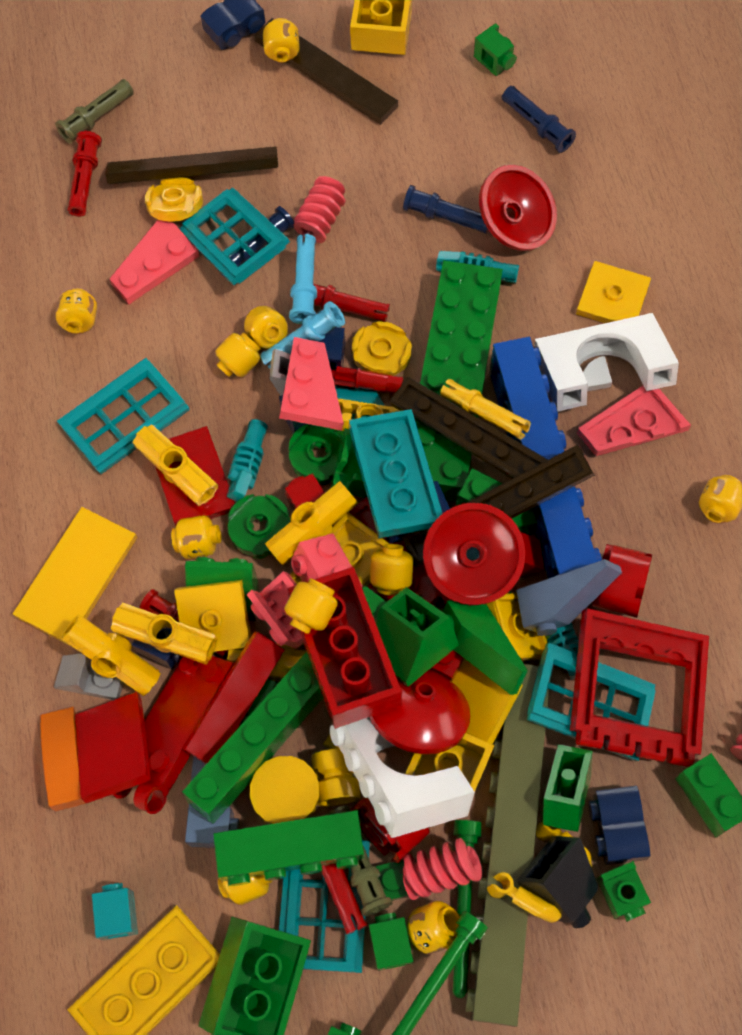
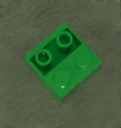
(207, 571)
(414, 635)

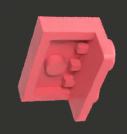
(319, 558)
(270, 606)

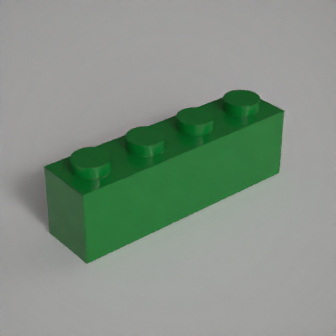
(288, 847)

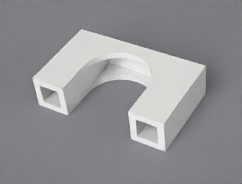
(633, 339)
(401, 800)

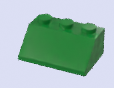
(254, 981)

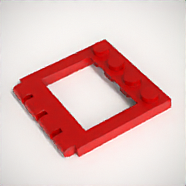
(649, 642)

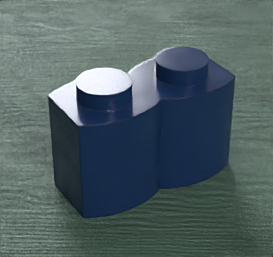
(232, 20)
(620, 825)

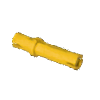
(476, 404)

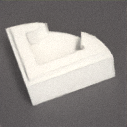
(597, 374)

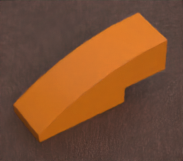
(60, 759)

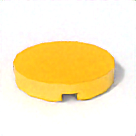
(174, 199)
(381, 348)
(284, 790)

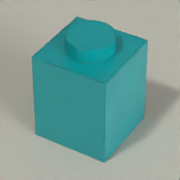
(114, 912)

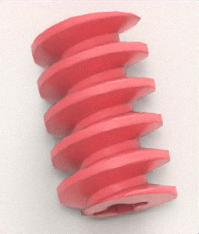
(320, 208)
(440, 869)

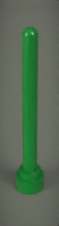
(469, 832)
(467, 932)

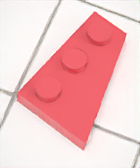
(153, 260)
(310, 387)
(633, 421)

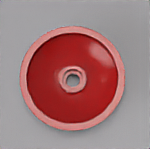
(526, 200)
(499, 549)
(431, 716)

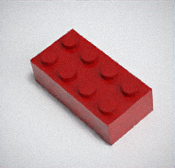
(351, 656)

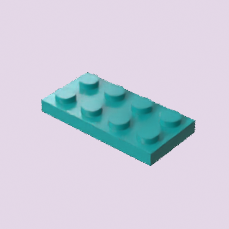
(395, 473)

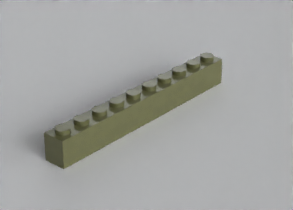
(510, 850)

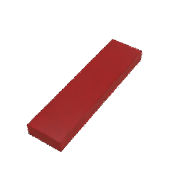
(234, 697)

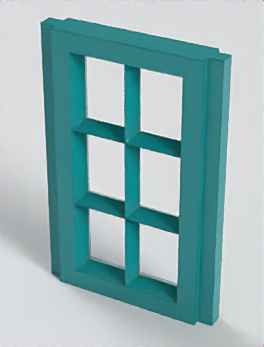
(219, 258)
(107, 395)
(606, 675)
(290, 921)

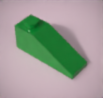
(486, 644)

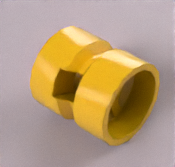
(335, 780)

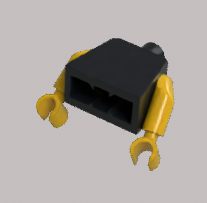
(555, 882)

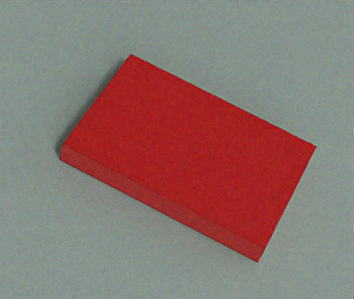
(202, 452)
(112, 748)

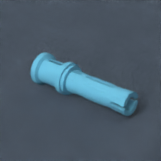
(303, 290)
(312, 328)

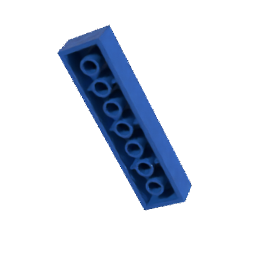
(524, 392)

